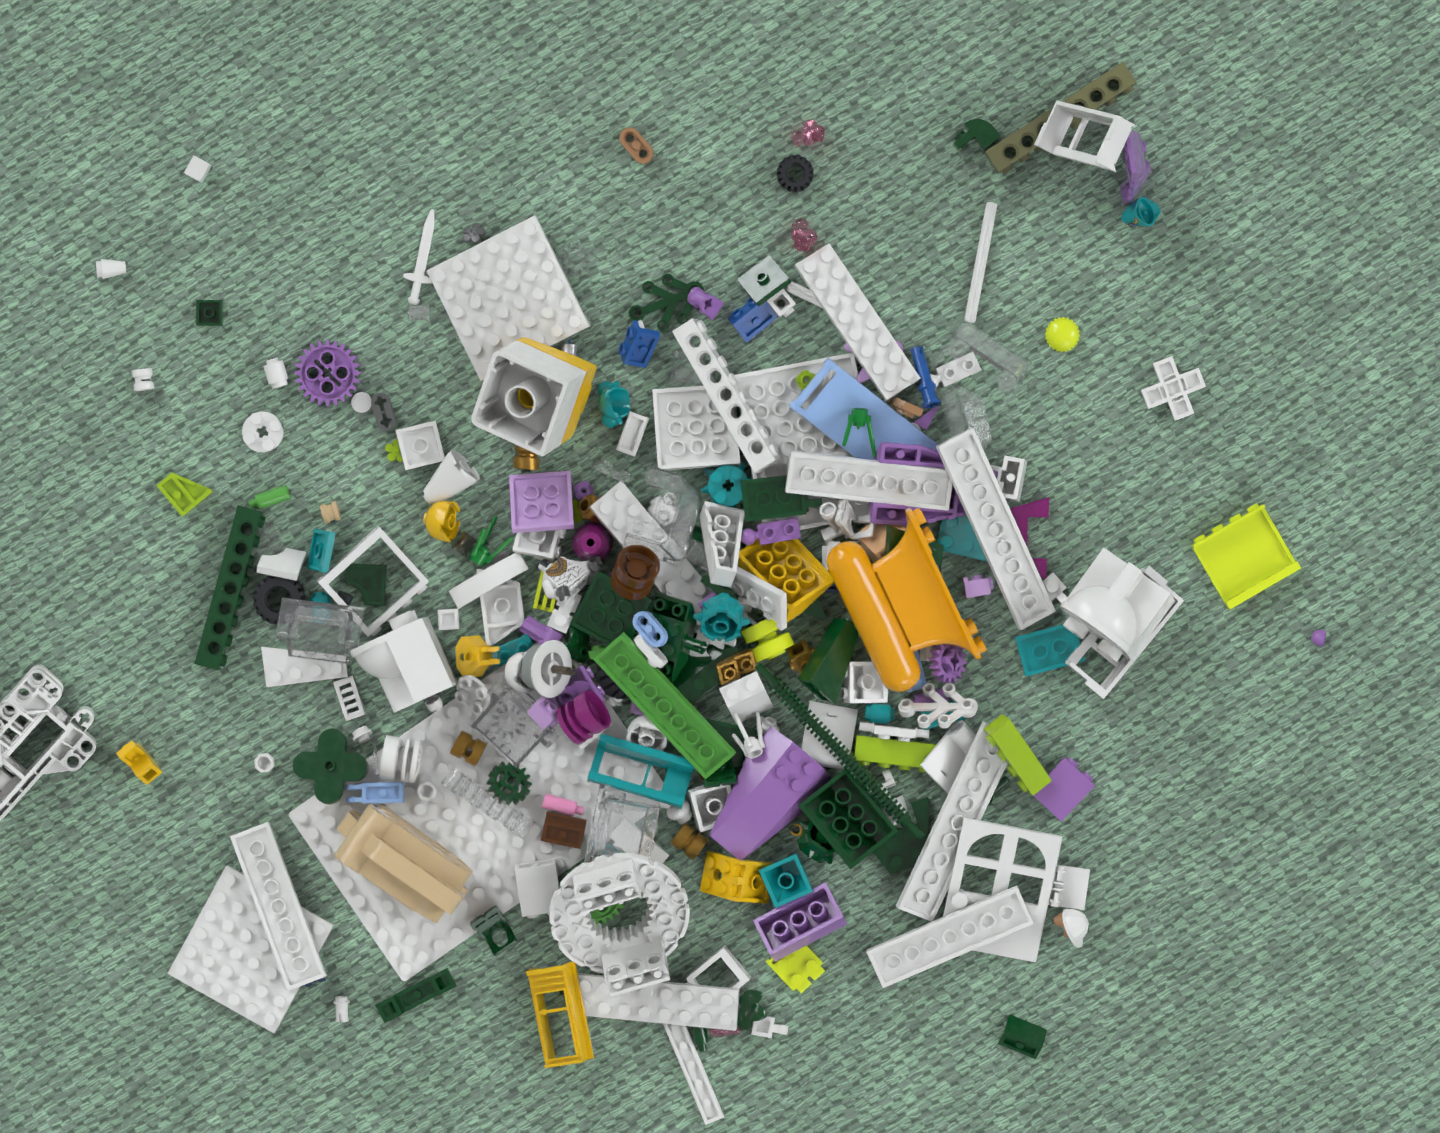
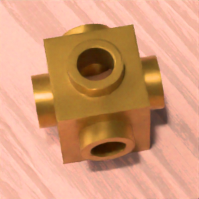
(799, 655)

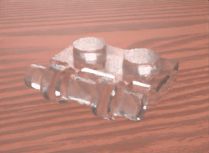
(684, 374)

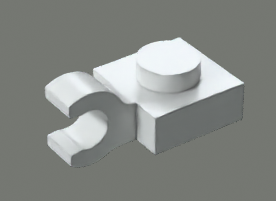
(1055, 587)
(766, 1027)

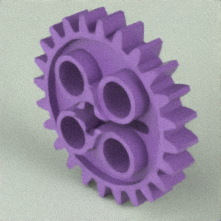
(315, 386)

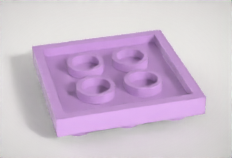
(541, 501)

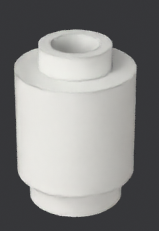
(275, 373)

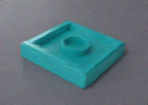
(321, 550)

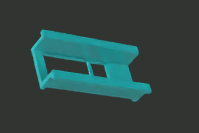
(676, 779)

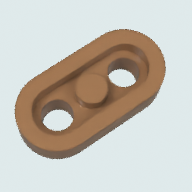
(636, 145)

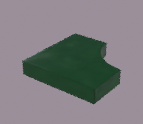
(369, 580)

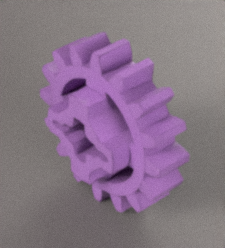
(947, 662)

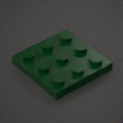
(605, 613)

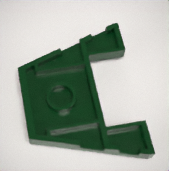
(905, 848)

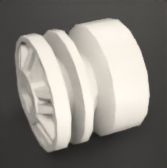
(401, 758)

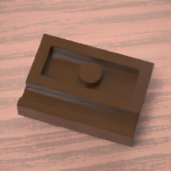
(563, 830)

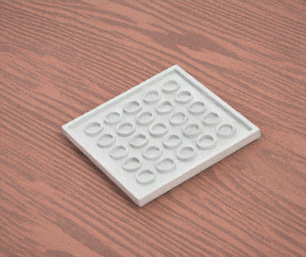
(508, 292)
(232, 957)

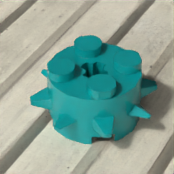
(717, 479)
(721, 618)

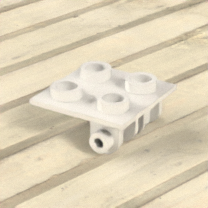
(1069, 887)

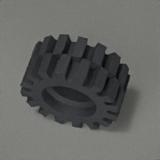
(795, 186)

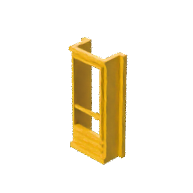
(557, 979)

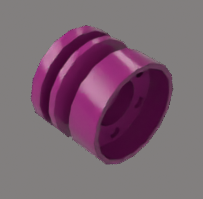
(583, 717)

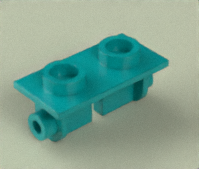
(510, 648)

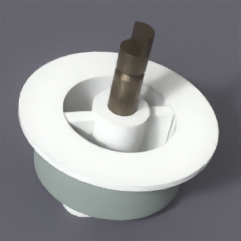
(547, 668)

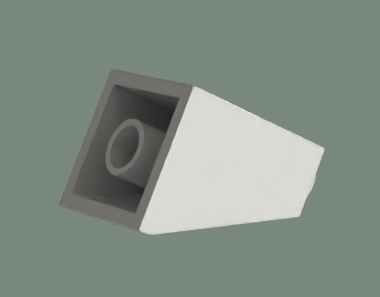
(746, 696)

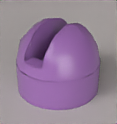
(1318, 637)

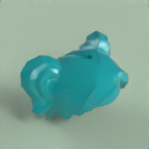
(613, 403)

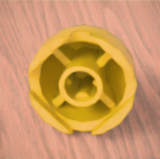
(441, 520)

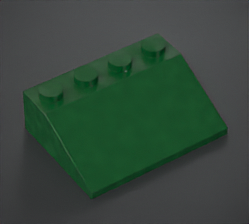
(701, 672)
(848, 819)

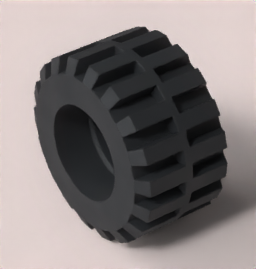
(261, 596)

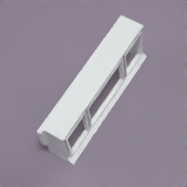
(1055, 128)
(1124, 664)

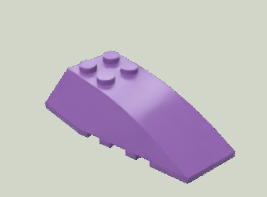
(1136, 166)
(917, 456)
(767, 795)

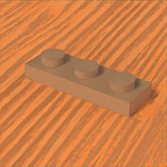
(905, 407)

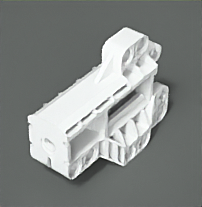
(54, 758)

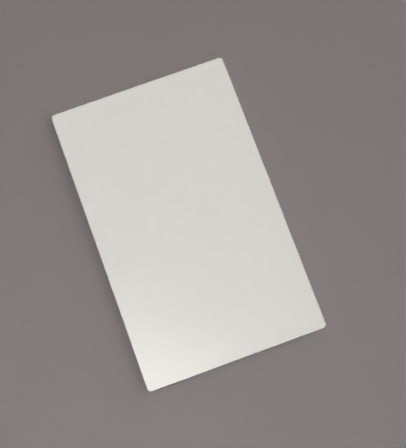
(478, 840)

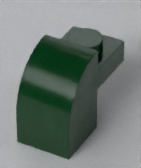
(980, 130)

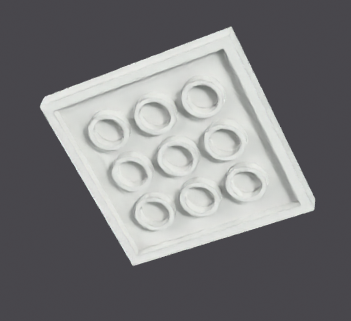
(691, 430)

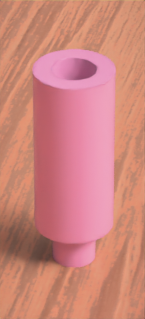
(561, 805)

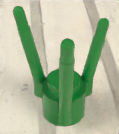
(859, 417)
(481, 553)

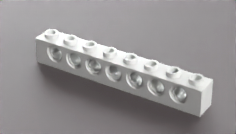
(685, 335)

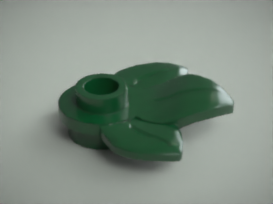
(578, 644)
(750, 1009)

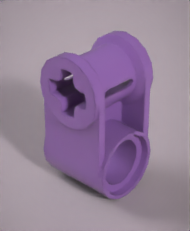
(705, 303)

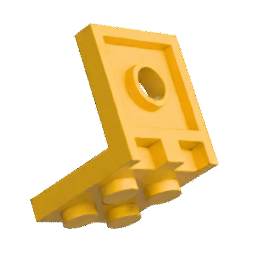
(736, 878)

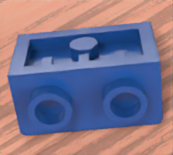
(752, 319)
(638, 345)

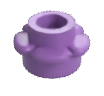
(580, 486)

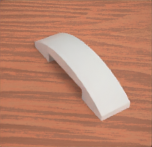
(488, 579)

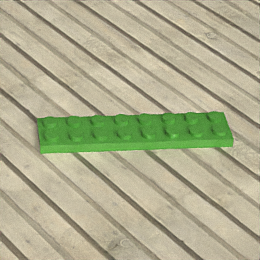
(664, 705)

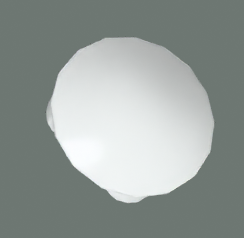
(472, 694)

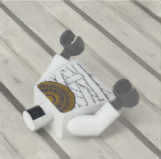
(566, 577)

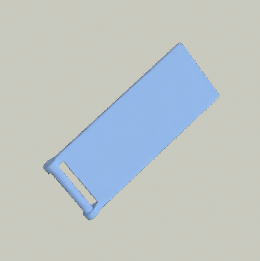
(834, 404)

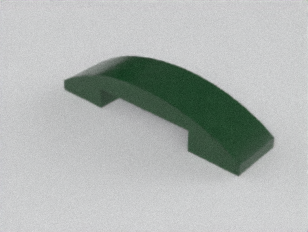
(415, 995)

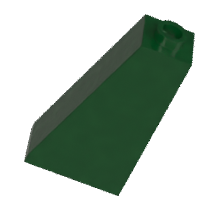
(830, 661)

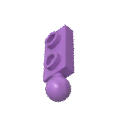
(772, 532)

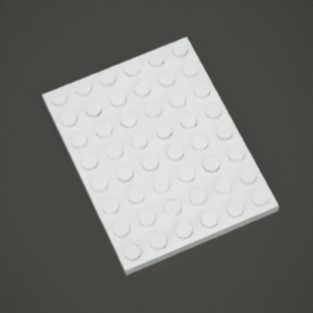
(769, 395)

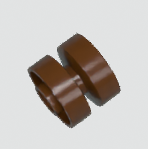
(635, 572)

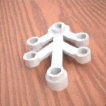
(962, 707)

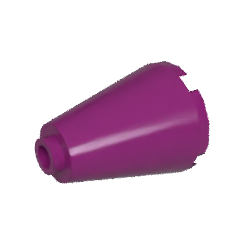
(601, 537)

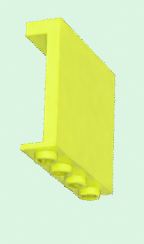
(1244, 556)

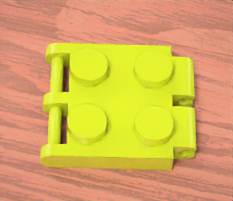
(797, 967)

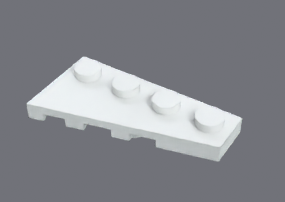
(762, 595)

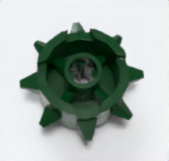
(814, 844)

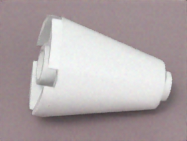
(450, 478)

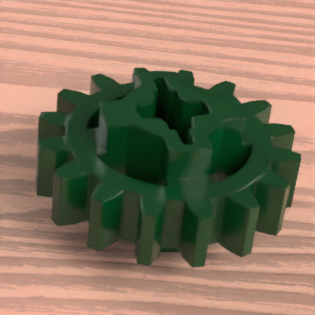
(504, 789)

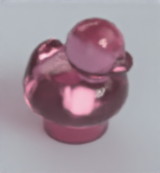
(809, 135)
(802, 235)

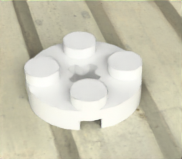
(273, 427)

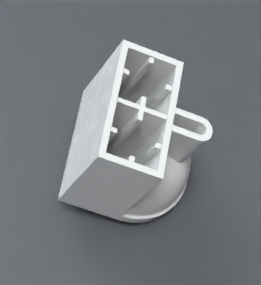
(1116, 606)
(407, 661)

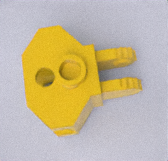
(476, 656)

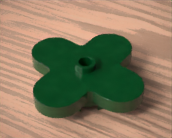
(346, 766)

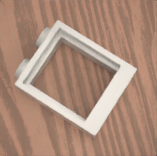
(730, 960)

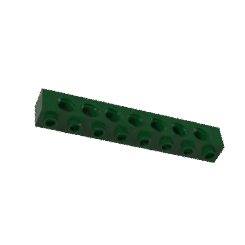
(204, 655)

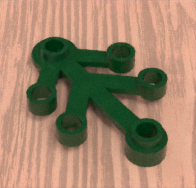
(670, 301)

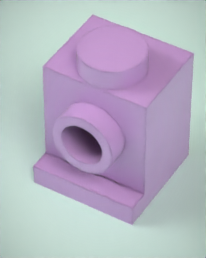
(977, 586)
(544, 713)

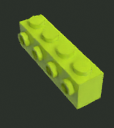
(891, 751)
(1017, 755)

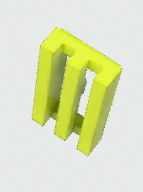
(536, 601)

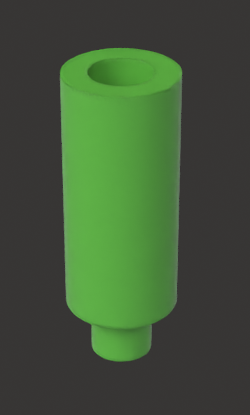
(270, 497)

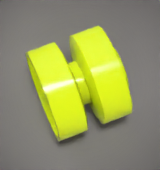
(769, 642)

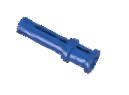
(927, 386)

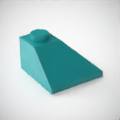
(786, 880)

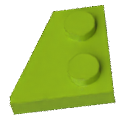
(183, 492)

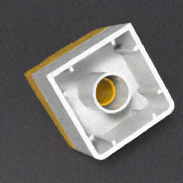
(533, 395)

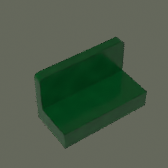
(1023, 1037)

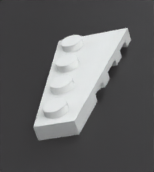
(286, 670)

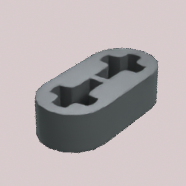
(379, 414)

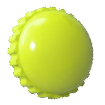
(1062, 334)

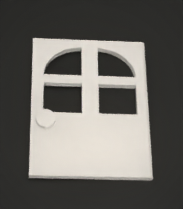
(1025, 942)

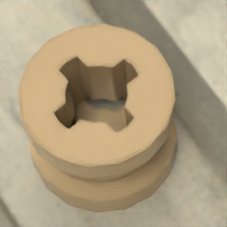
(330, 512)

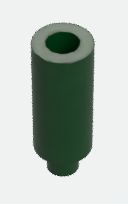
(700, 1037)

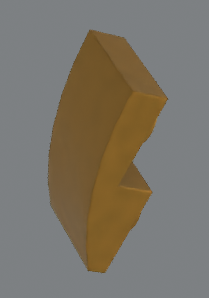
(735, 665)

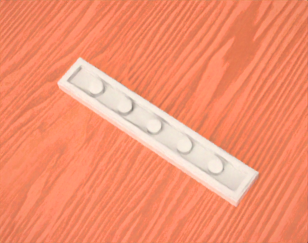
(694, 1072)

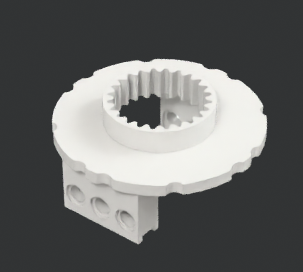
(628, 956)

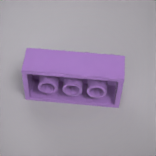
(800, 922)

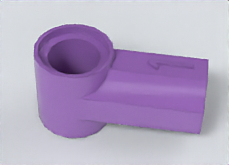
(539, 631)

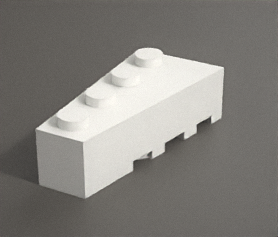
(722, 539)

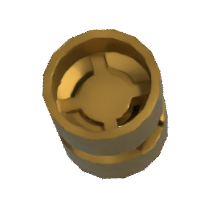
(525, 459)
(461, 745)
(689, 841)

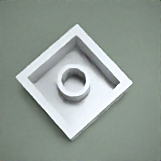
(707, 804)

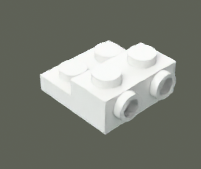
(540, 544)
(863, 684)

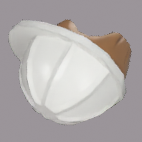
(1074, 925)

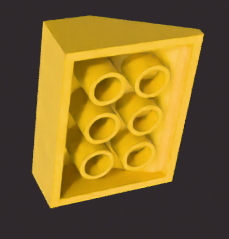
(789, 568)

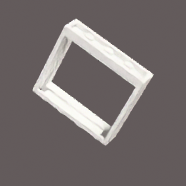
(352, 555)

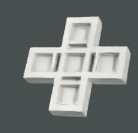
(1173, 388)

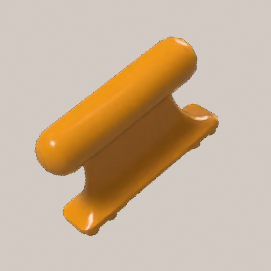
(900, 603)

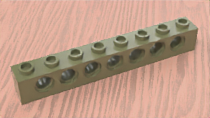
(1119, 74)

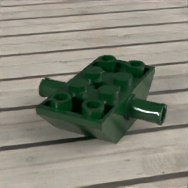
(678, 621)

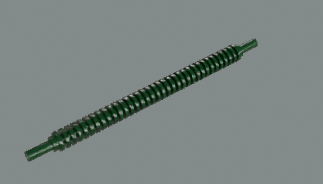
(903, 819)

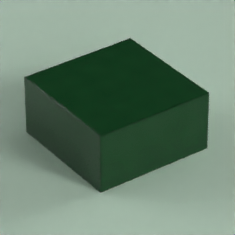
(209, 312)

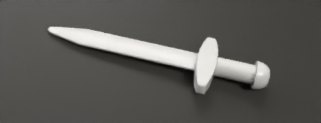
(418, 276)

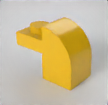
(139, 761)

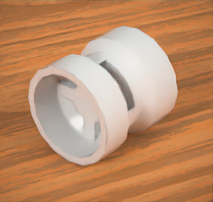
(143, 374)

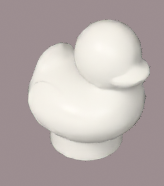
(677, 814)

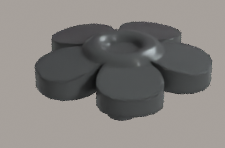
(473, 233)

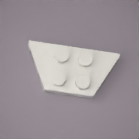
(502, 610)

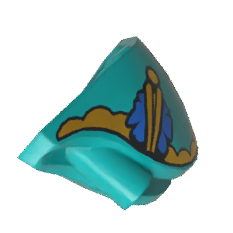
(1141, 213)

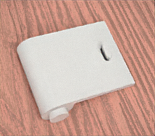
(841, 725)
(949, 755)

